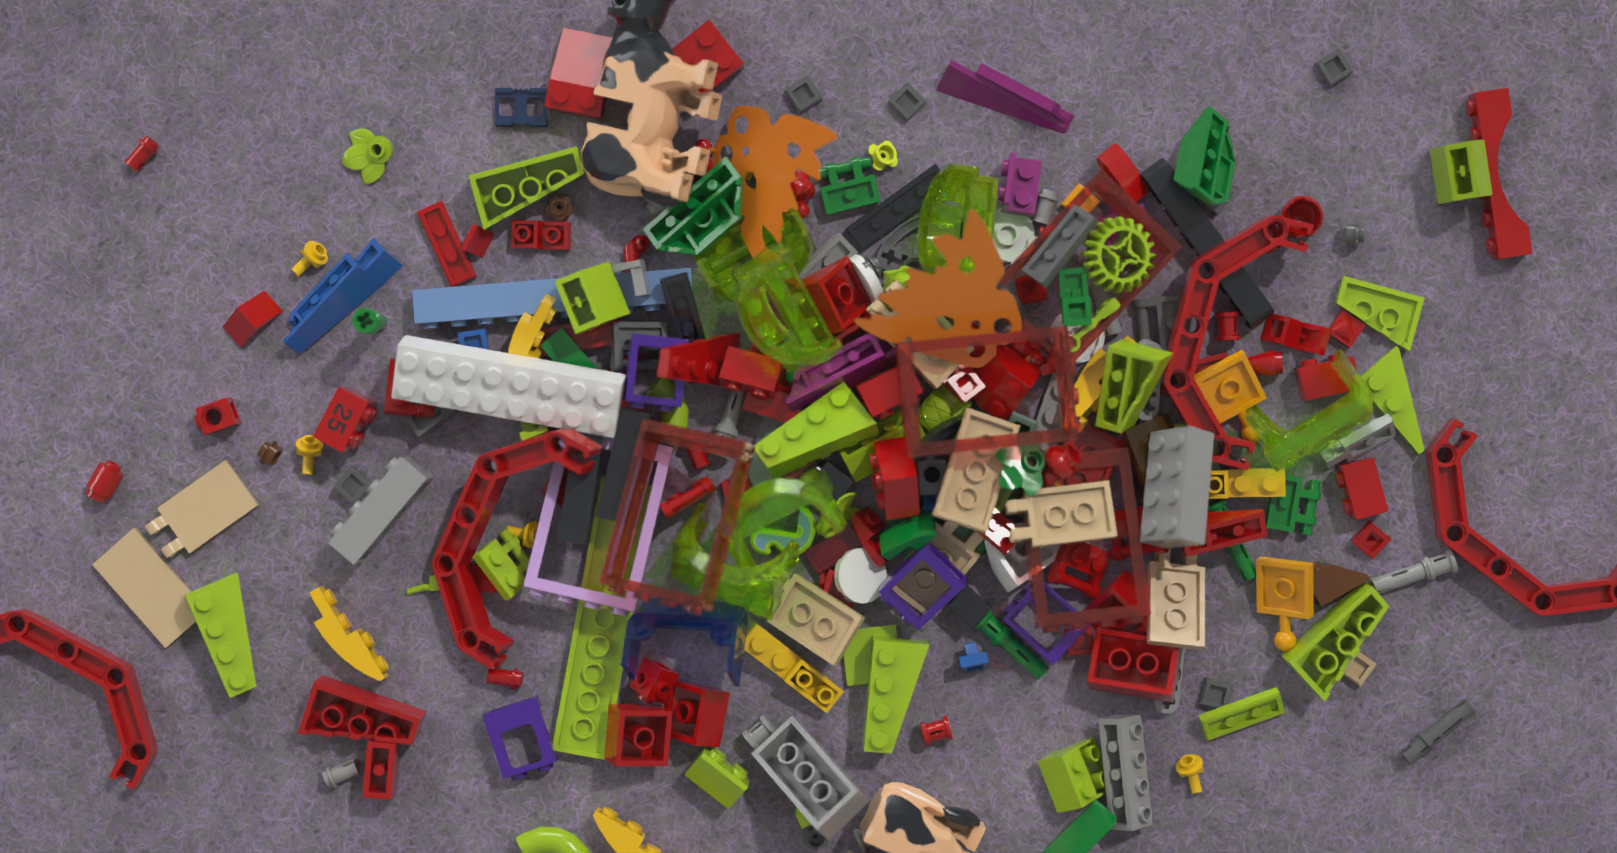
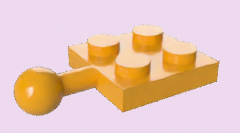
(1231, 390)
(1286, 591)

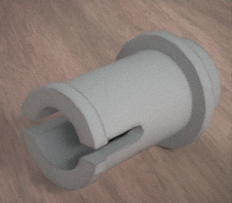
(1045, 206)
(340, 773)

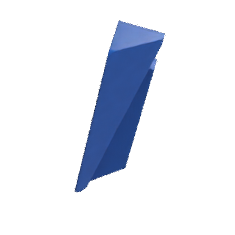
(340, 293)

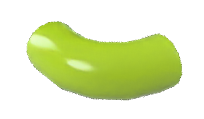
(665, 388)
(550, 840)

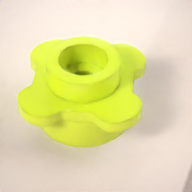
(890, 155)

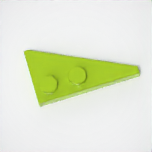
(1393, 396)

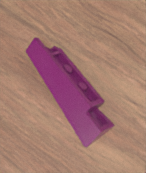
(1004, 95)
(849, 365)

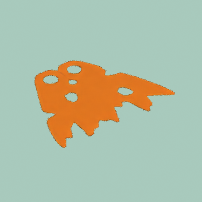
(771, 166)
(952, 295)

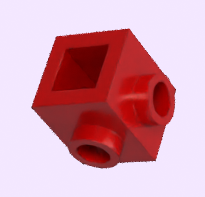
(654, 681)

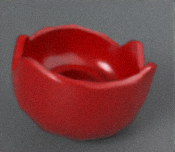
(1306, 210)

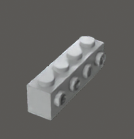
(1125, 771)

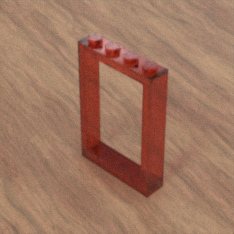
(1123, 206)
(1067, 394)
(632, 500)
(1105, 616)

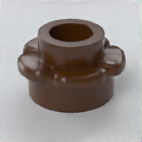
(551, 207)
(269, 453)

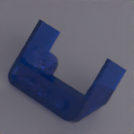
(725, 624)

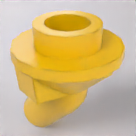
(312, 256)
(308, 448)
(527, 534)
(1191, 766)

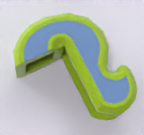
(766, 537)

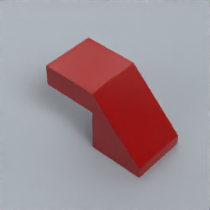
(1296, 334)

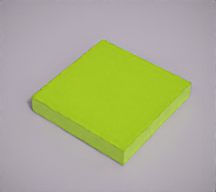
(858, 652)

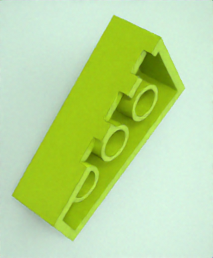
(518, 184)
(816, 432)
(223, 627)
(1336, 639)
(891, 682)

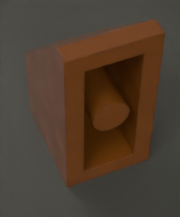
(1333, 581)

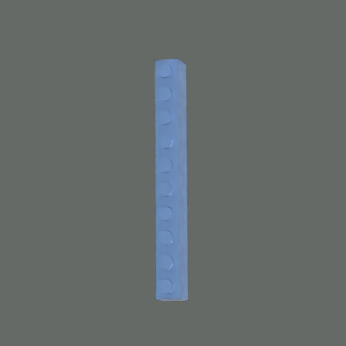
(514, 298)

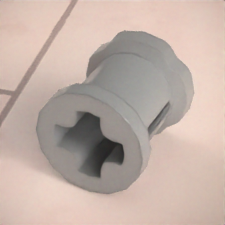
(759, 732)

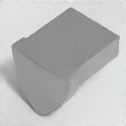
(639, 275)

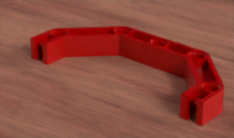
(1197, 302)
(1450, 509)
(463, 534)
(98, 666)

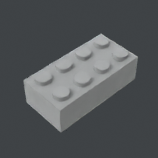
(1177, 487)
(380, 510)
(810, 777)

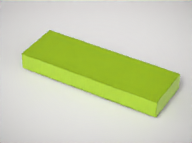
(1241, 714)

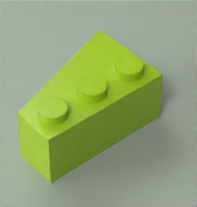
(1128, 383)

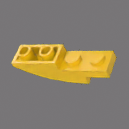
(527, 332)
(1090, 384)
(1246, 483)
(352, 647)
(792, 668)
(621, 835)

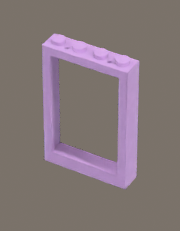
(595, 599)

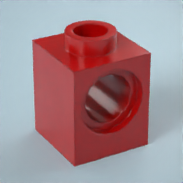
(229, 416)

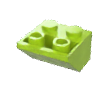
(1461, 171)
(592, 297)
(1074, 775)
(718, 776)

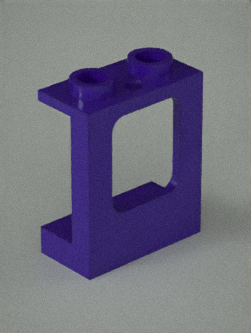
(514, 716)

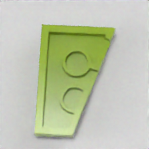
(1382, 309)

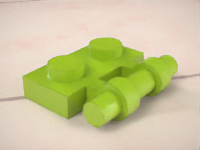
(500, 568)

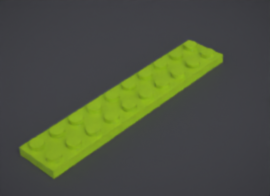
(595, 652)

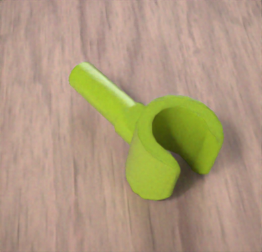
(432, 586)

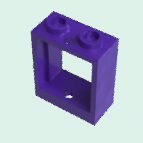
(639, 401)
(941, 565)
(1063, 645)

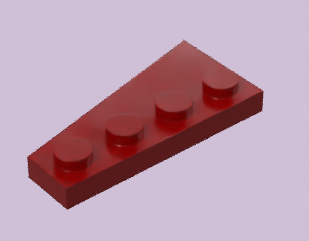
(697, 360)

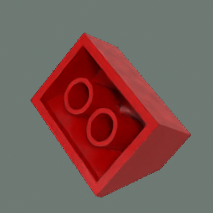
(1132, 667)

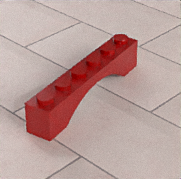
(1507, 232)

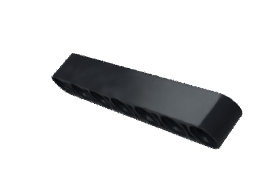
(1203, 236)

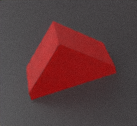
(251, 318)

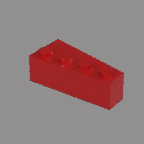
(360, 714)

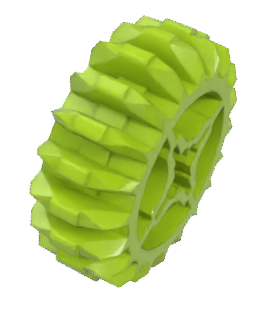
(1108, 274)

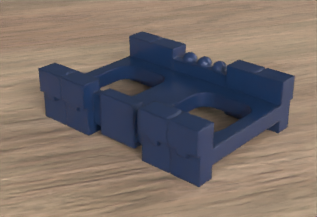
(521, 97)

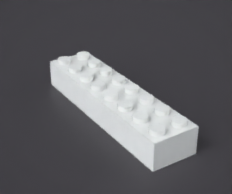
(508, 386)

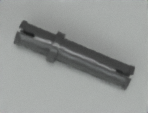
(1431, 737)

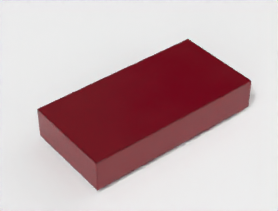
(829, 550)

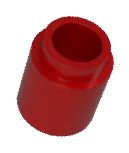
(104, 481)

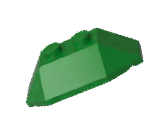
(1207, 159)
(708, 214)

